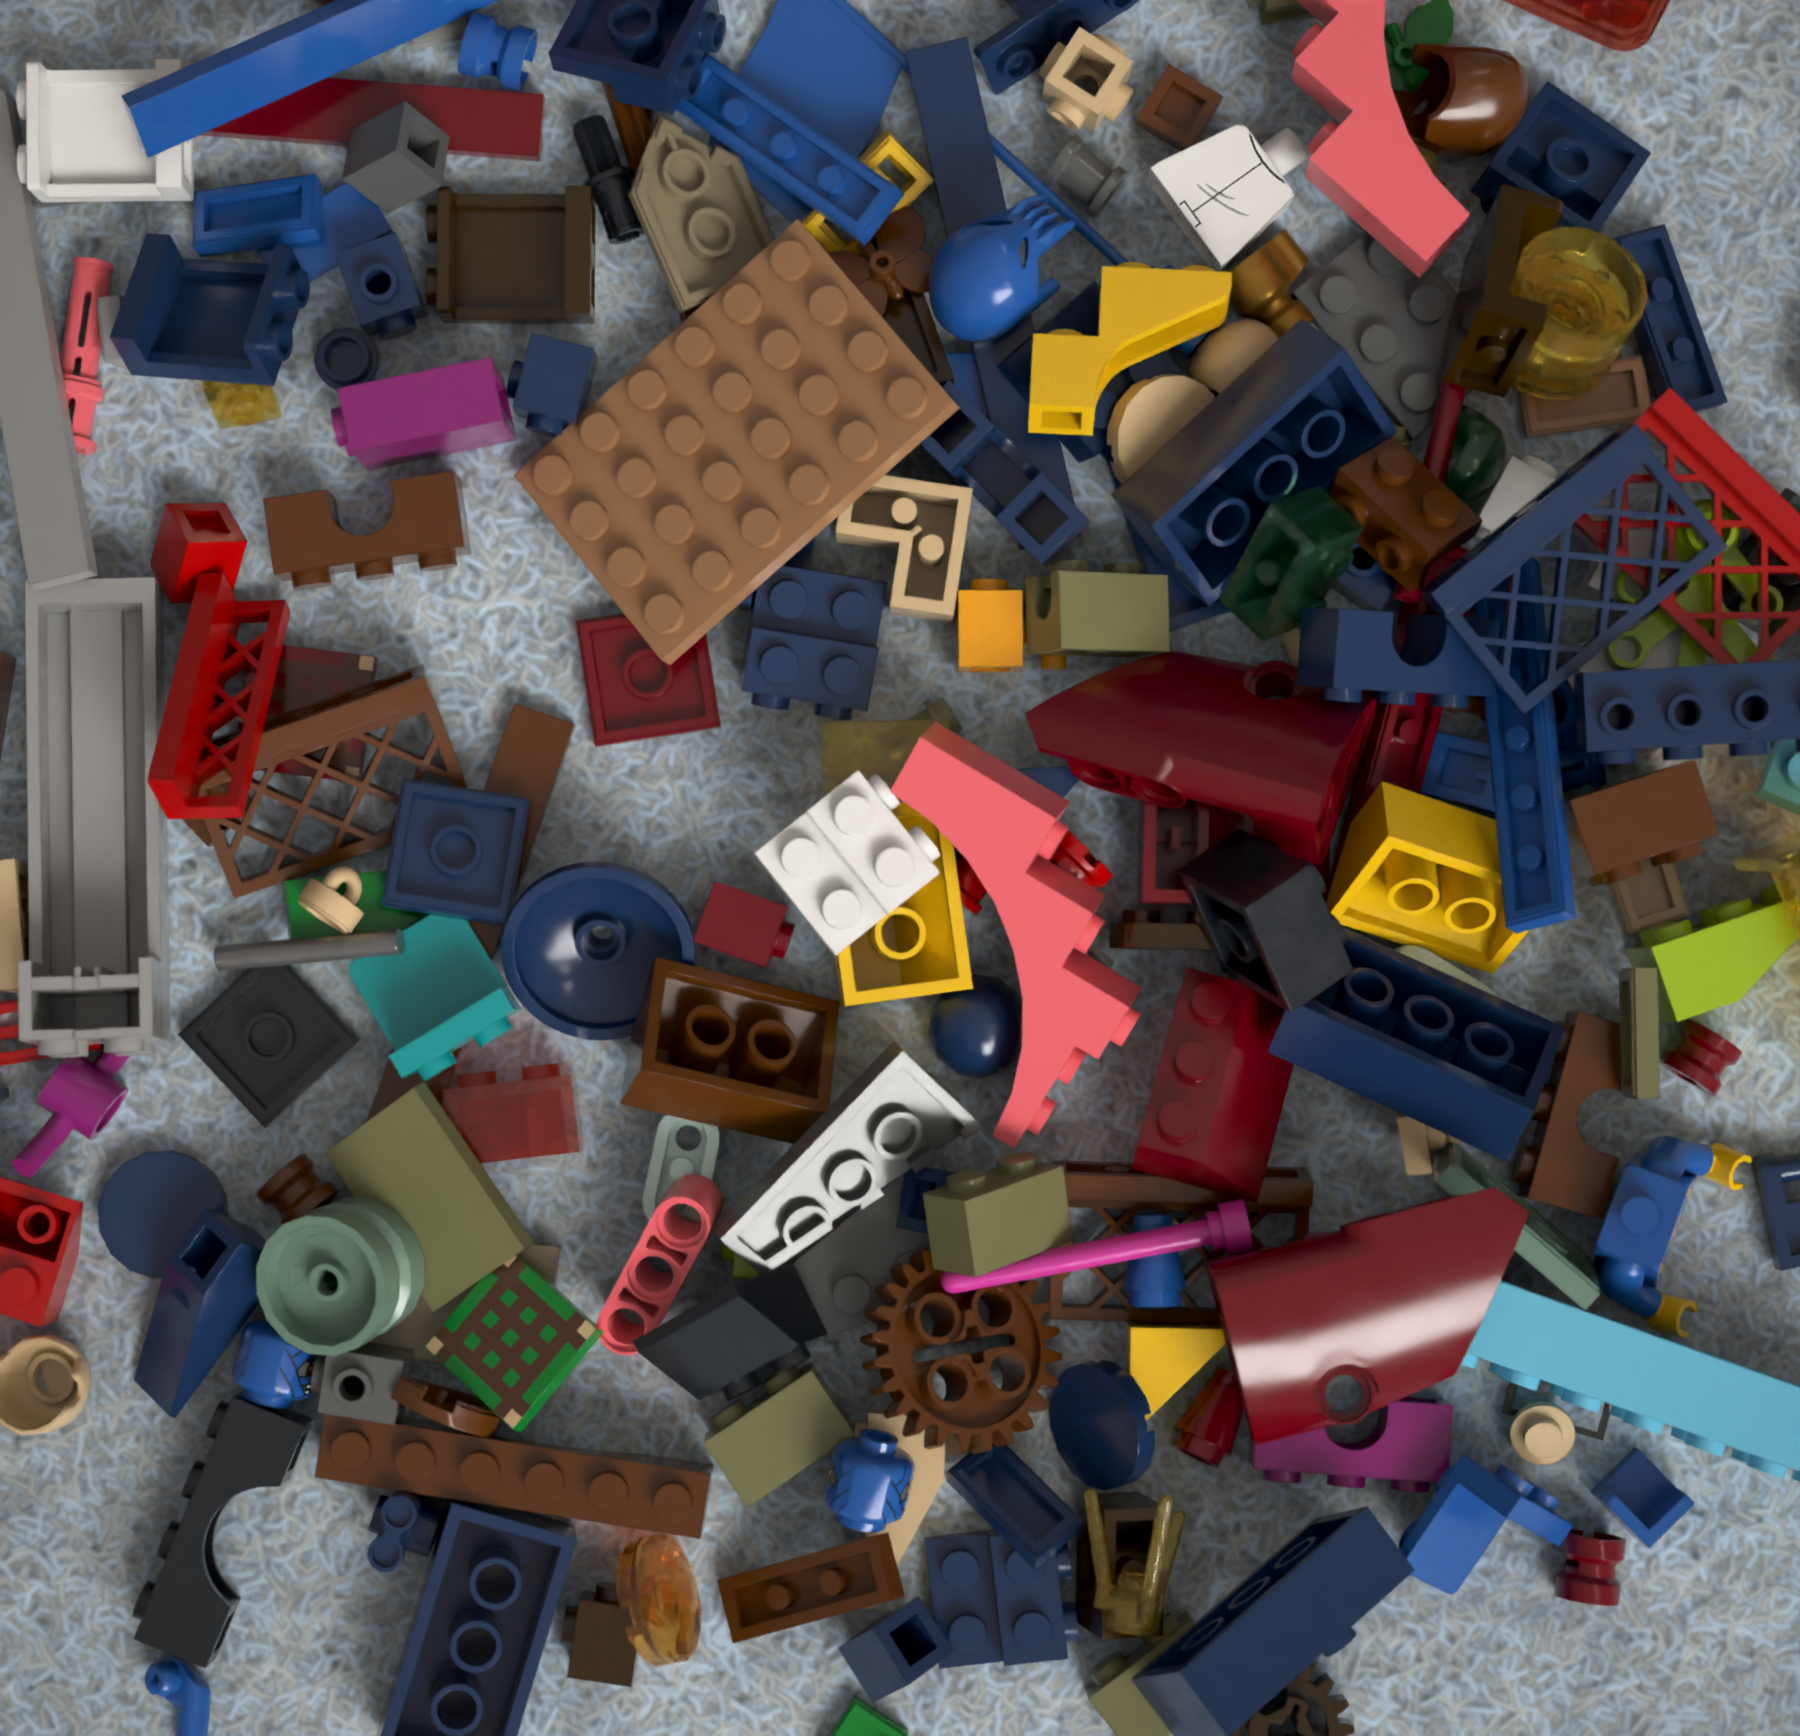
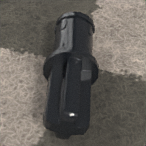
(608, 179)

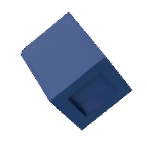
(1641, 1498)

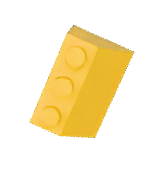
(1424, 878)
(918, 944)

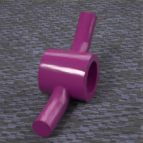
(79, 1098)

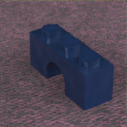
(1005, 481)
(1356, 652)

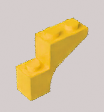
(1138, 317)

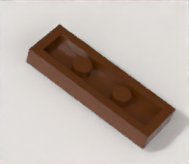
(811, 1587)

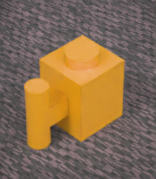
(994, 629)

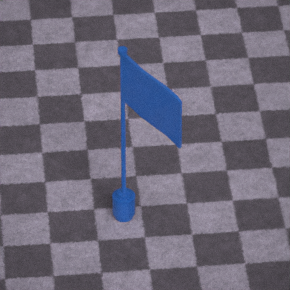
(838, 78)

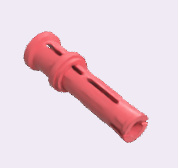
(92, 281)

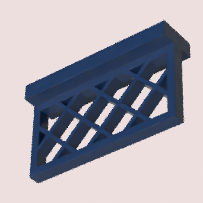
(1539, 523)

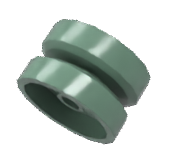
(340, 1275)

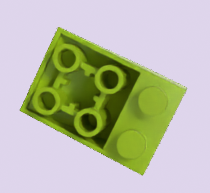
(1715, 959)

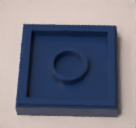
(455, 852)

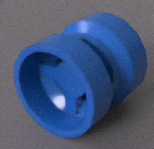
(496, 51)

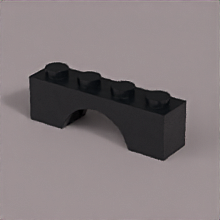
(191, 1601)

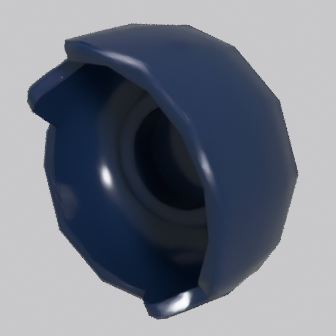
(977, 1027)

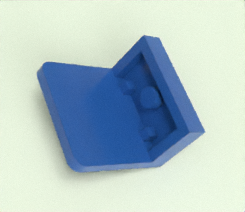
(1467, 1515)

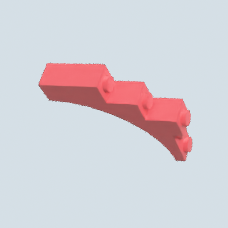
(1370, 158)
(1008, 835)

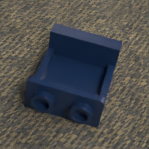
(209, 315)

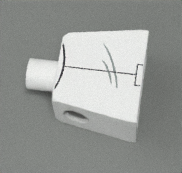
(1227, 190)

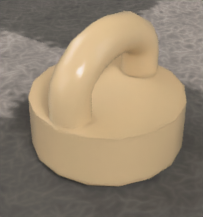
(328, 905)

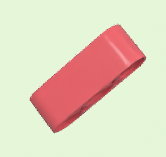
(669, 1238)

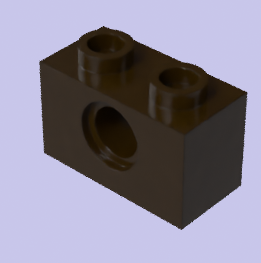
(1128, 1531)

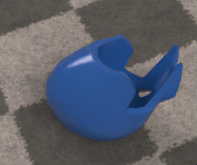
(979, 276)

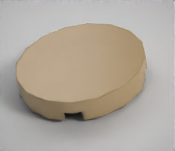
(1151, 416)

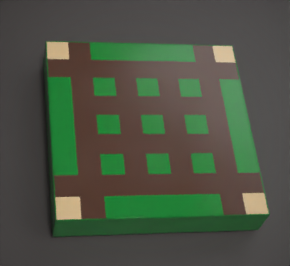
(514, 1341)

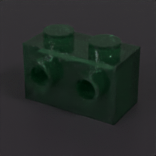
(1291, 562)

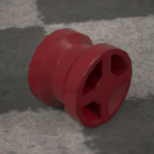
(1701, 1057)

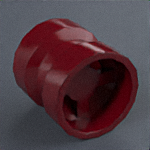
(1590, 1568)

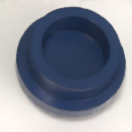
(346, 358)

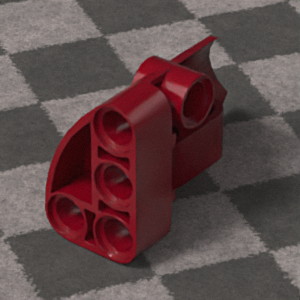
(1210, 735)
(1371, 1301)

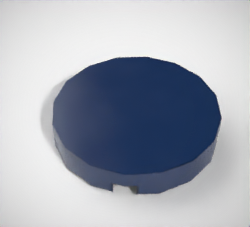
(154, 1205)
(1101, 1424)

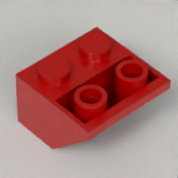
(36, 1250)

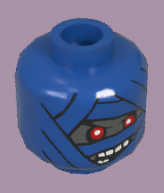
(271, 1368)
(868, 1481)

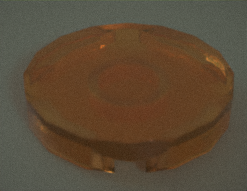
(662, 1599)

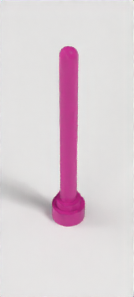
(1223, 1229)

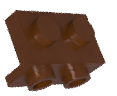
(1404, 511)

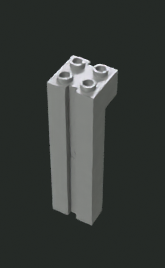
(94, 822)

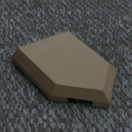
(696, 213)

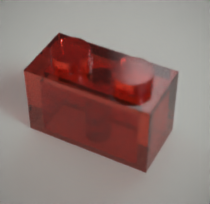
(518, 1116)

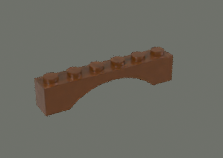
(518, 1474)

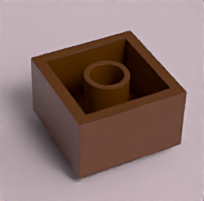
(1638, 819)

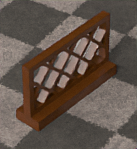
(321, 726)
(1121, 1187)

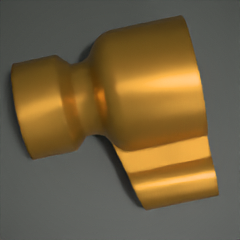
(1263, 284)

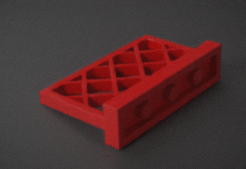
(1743, 494)

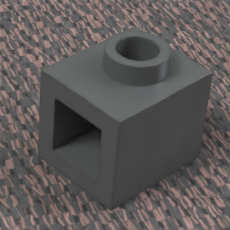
(396, 157)
(362, 1382)

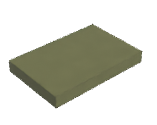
(431, 1177)

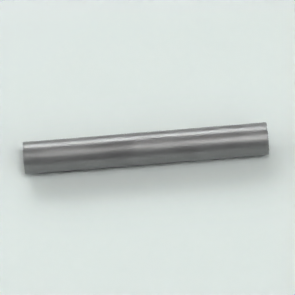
(309, 950)

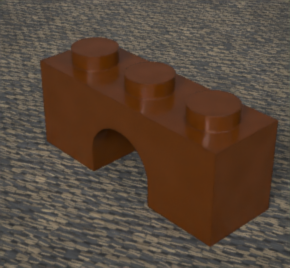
(423, 528)
(1559, 1163)

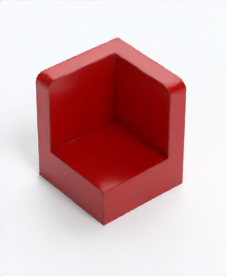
(196, 542)

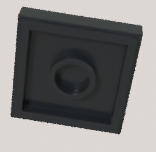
(269, 1039)

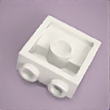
(849, 860)

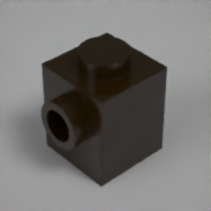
(599, 1638)

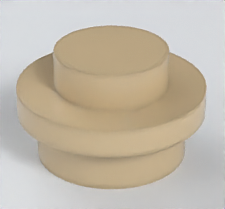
(1542, 1432)

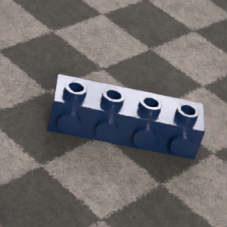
(1688, 709)

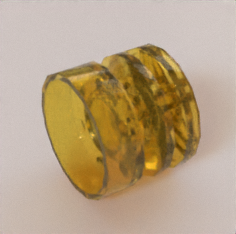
(1592, 310)

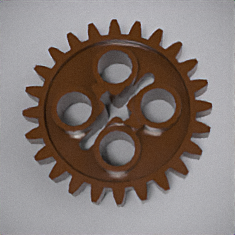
(973, 1407)

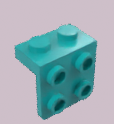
(435, 995)

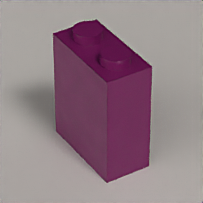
(424, 414)

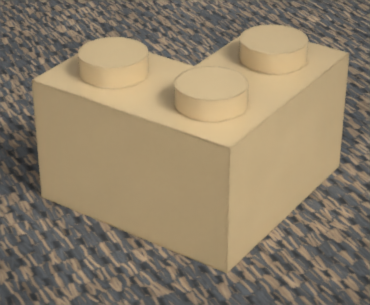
(928, 531)

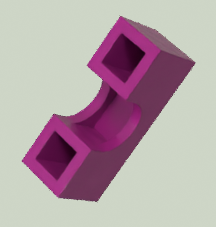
(1405, 1446)

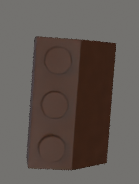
(731, 1052)

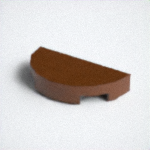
(447, 1406)

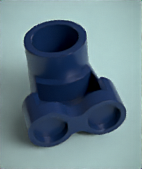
(402, 1525)

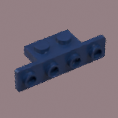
(1029, 39)

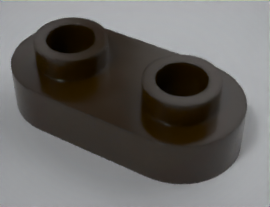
(1145, 931)

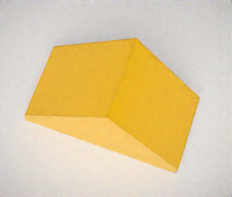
(1168, 1355)

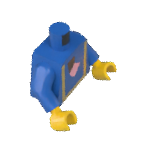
(1646, 1219)

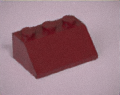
(1216, 1090)

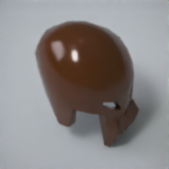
(1471, 95)

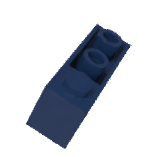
(199, 1307)

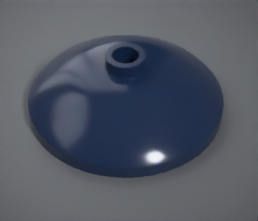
(572, 976)

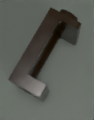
(513, 257)
(1491, 326)

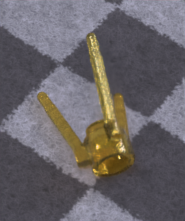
(1138, 1598)

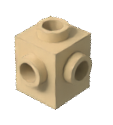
(1089, 59)

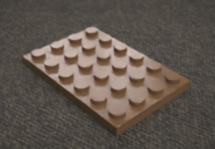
(735, 442)

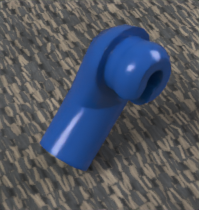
(185, 1691)

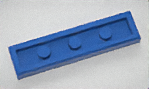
(790, 151)

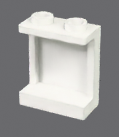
(84, 141)

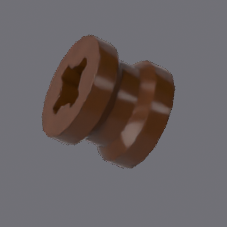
(296, 1189)

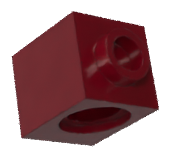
(744, 925)

